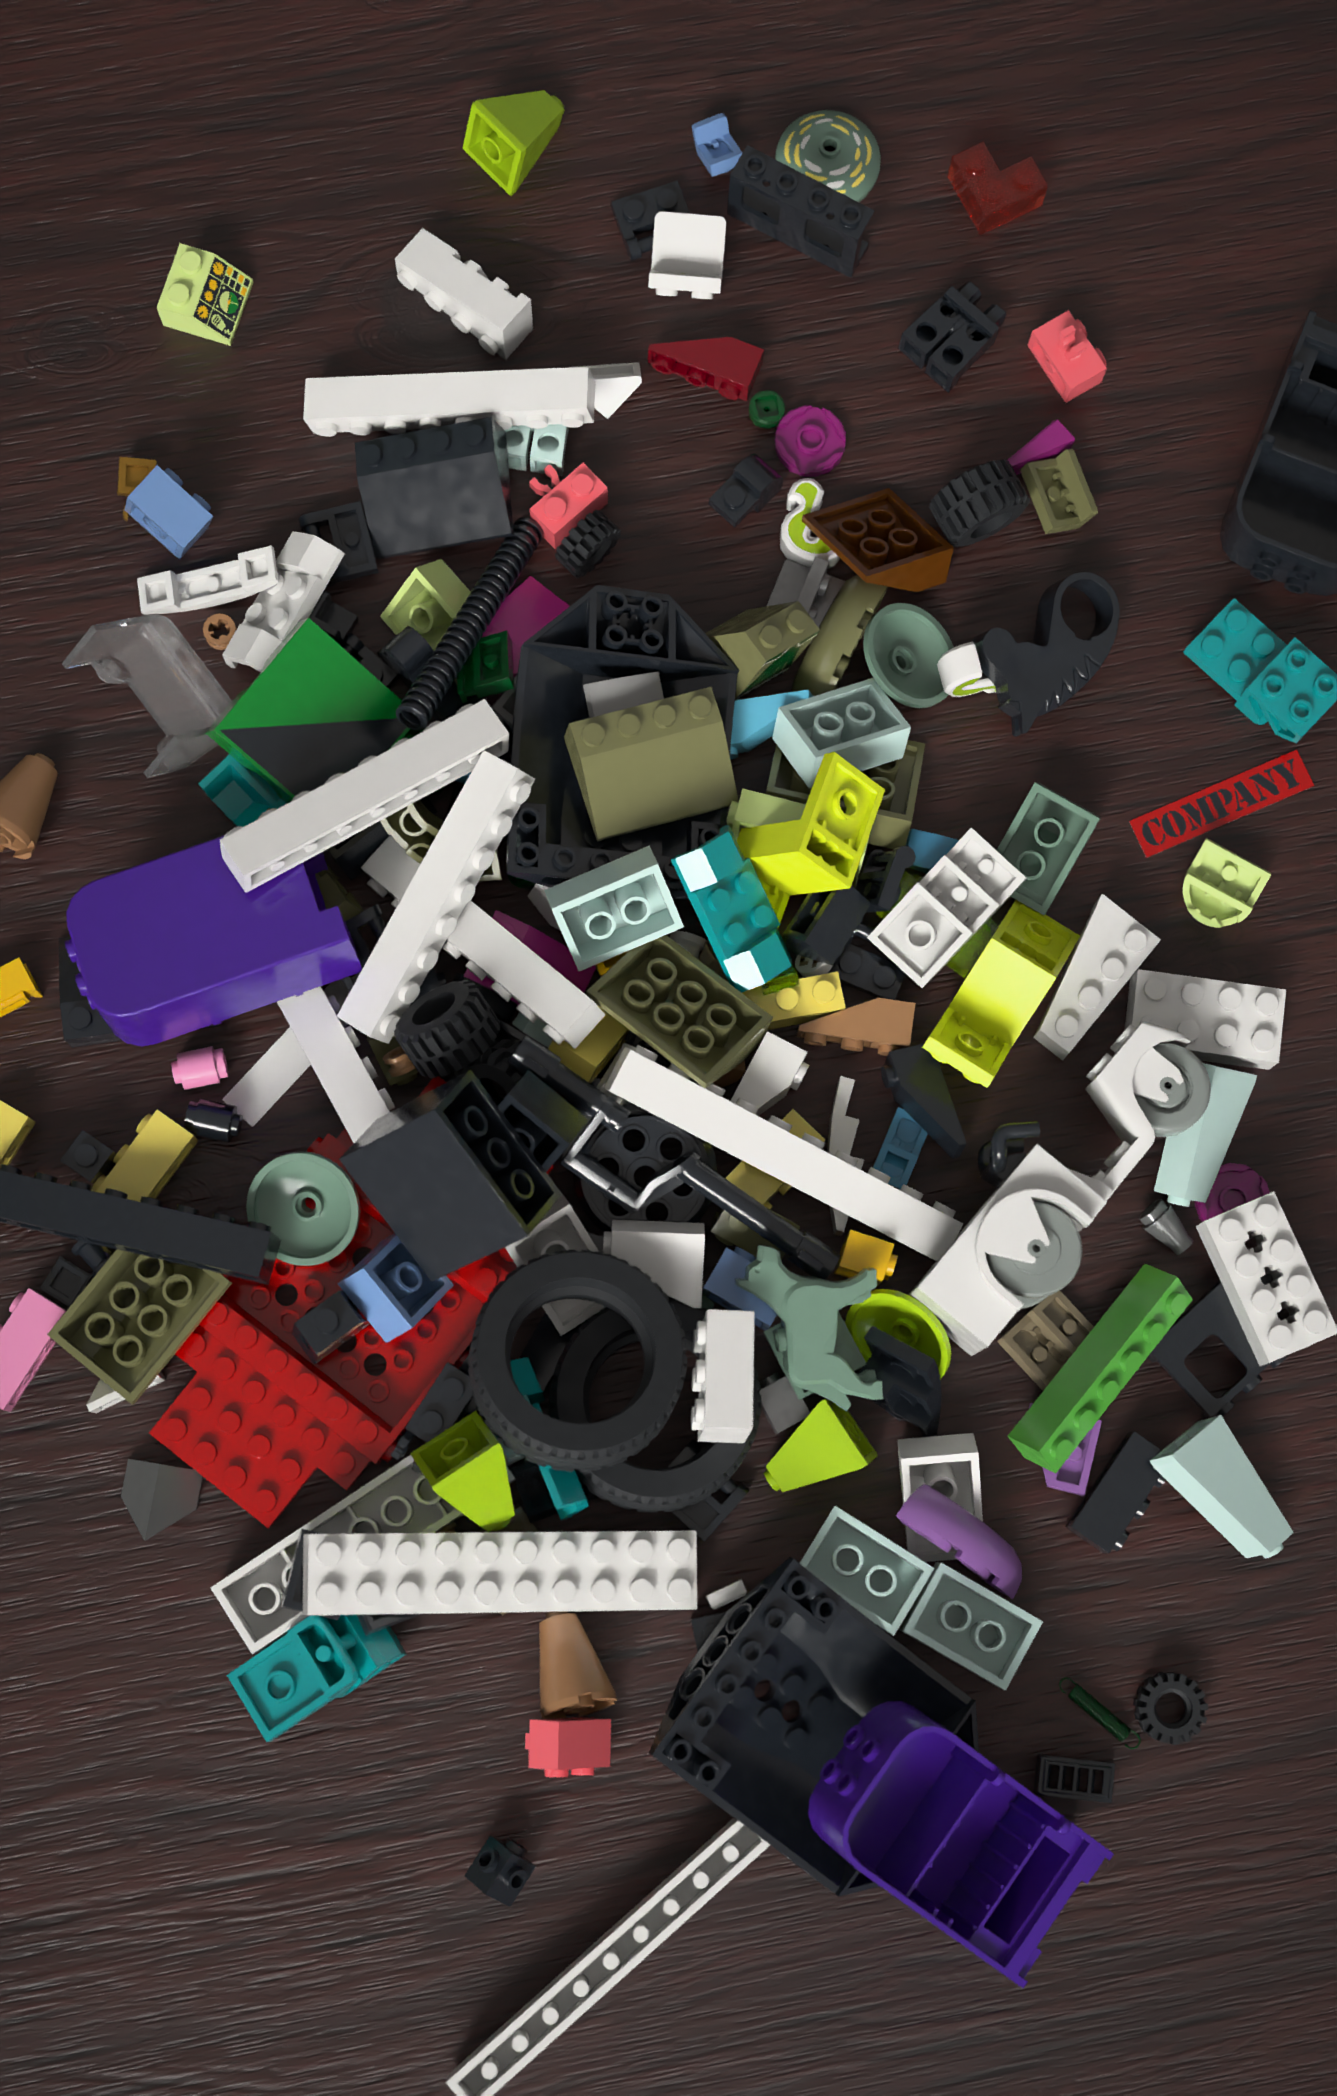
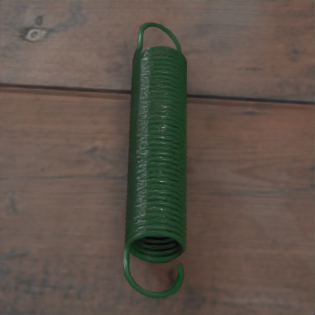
(1099, 1713)

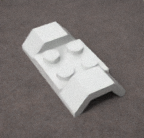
(303, 574)

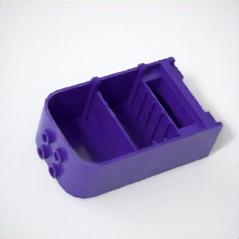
(189, 948)
(951, 1835)

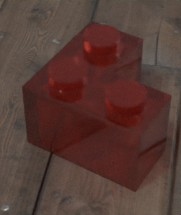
(995, 195)

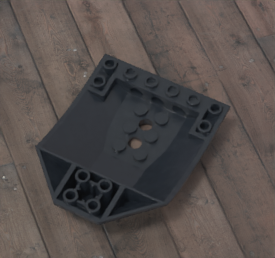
(596, 640)
(837, 1670)

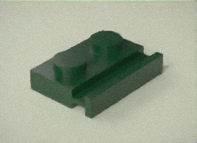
(487, 668)

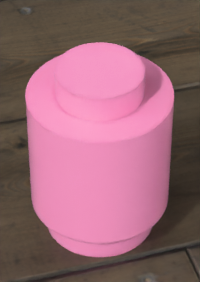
(200, 1067)

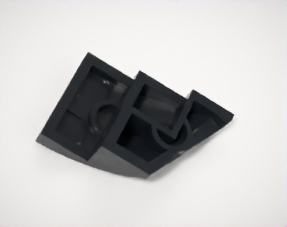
(908, 1381)

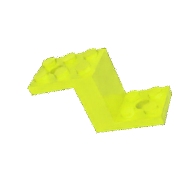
(822, 846)
(1001, 993)

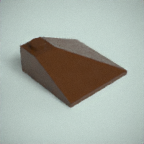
(884, 541)

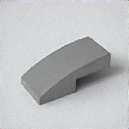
(622, 693)

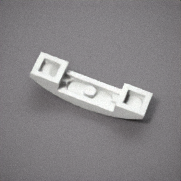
(209, 585)

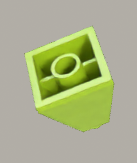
(511, 133)
(820, 1449)
(469, 1472)

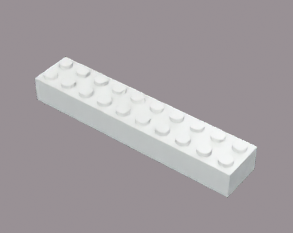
(498, 1572)

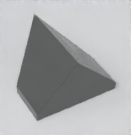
(159, 1495)

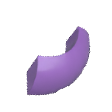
(976, 1543)

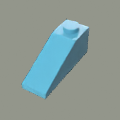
(756, 719)

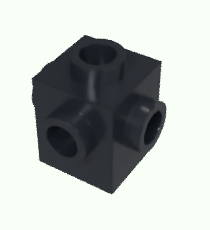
(501, 1869)

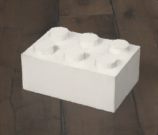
(723, 1376)

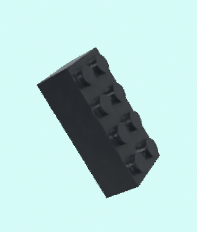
(542, 1118)

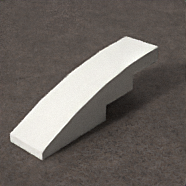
(841, 1137)

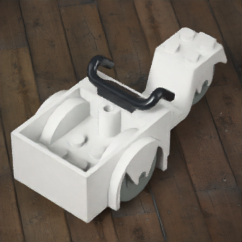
(1027, 1231)

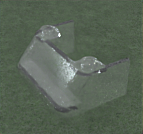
(164, 676)

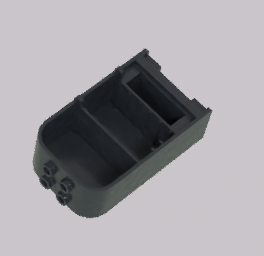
(1286, 496)

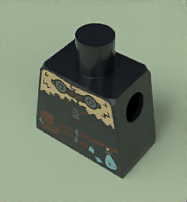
(328, 1326)

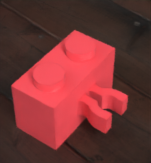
(1067, 356)
(567, 501)
(569, 1745)

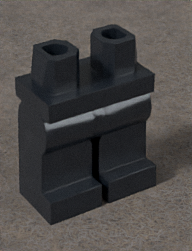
(952, 335)

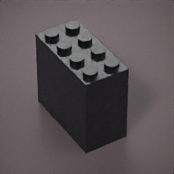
(451, 1176)

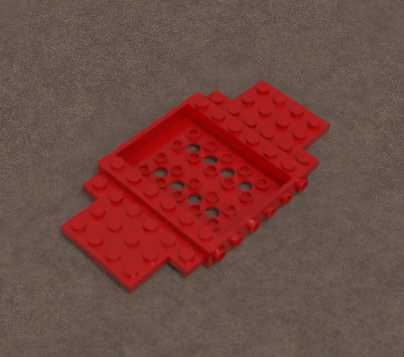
(269, 1417)

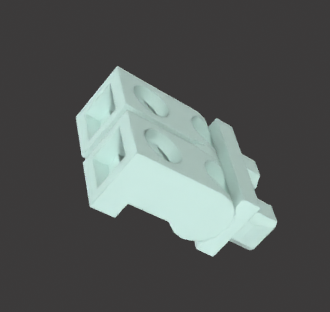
(546, 449)

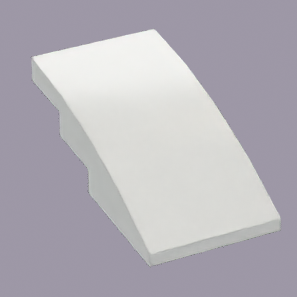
(946, 907)

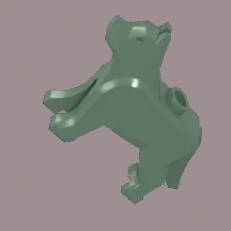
(809, 1325)

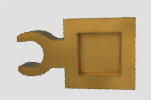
(131, 474)

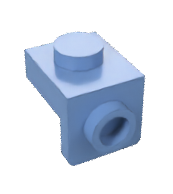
(715, 144)

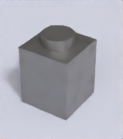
(781, 1403)

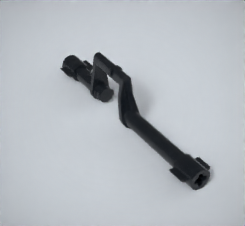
(801, 1248)

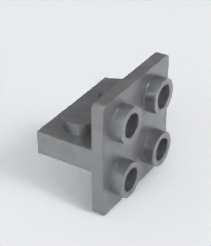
(808, 586)

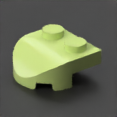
(1222, 885)

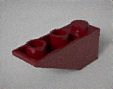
(714, 362)

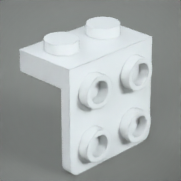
(687, 254)

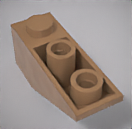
(873, 1024)

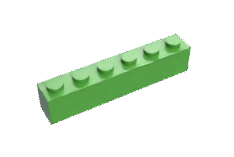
(1100, 1368)

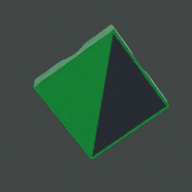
(308, 715)

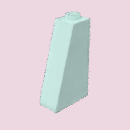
(1195, 1156)
(1224, 1487)

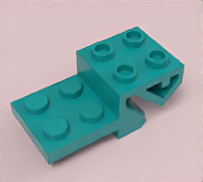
(1263, 673)
(310, 1668)

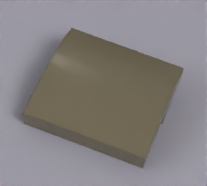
(1046, 1338)

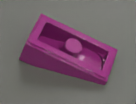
(1043, 446)

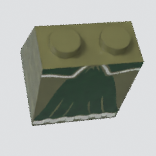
(764, 642)

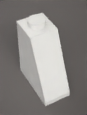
(665, 1251)

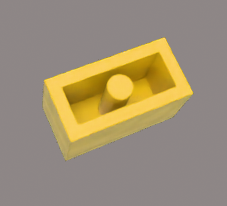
(863, 1252)

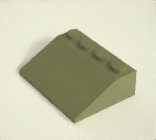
(652, 763)
(897, 777)
(682, 1009)
(136, 1318)

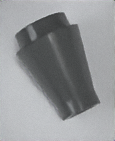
(1164, 1224)

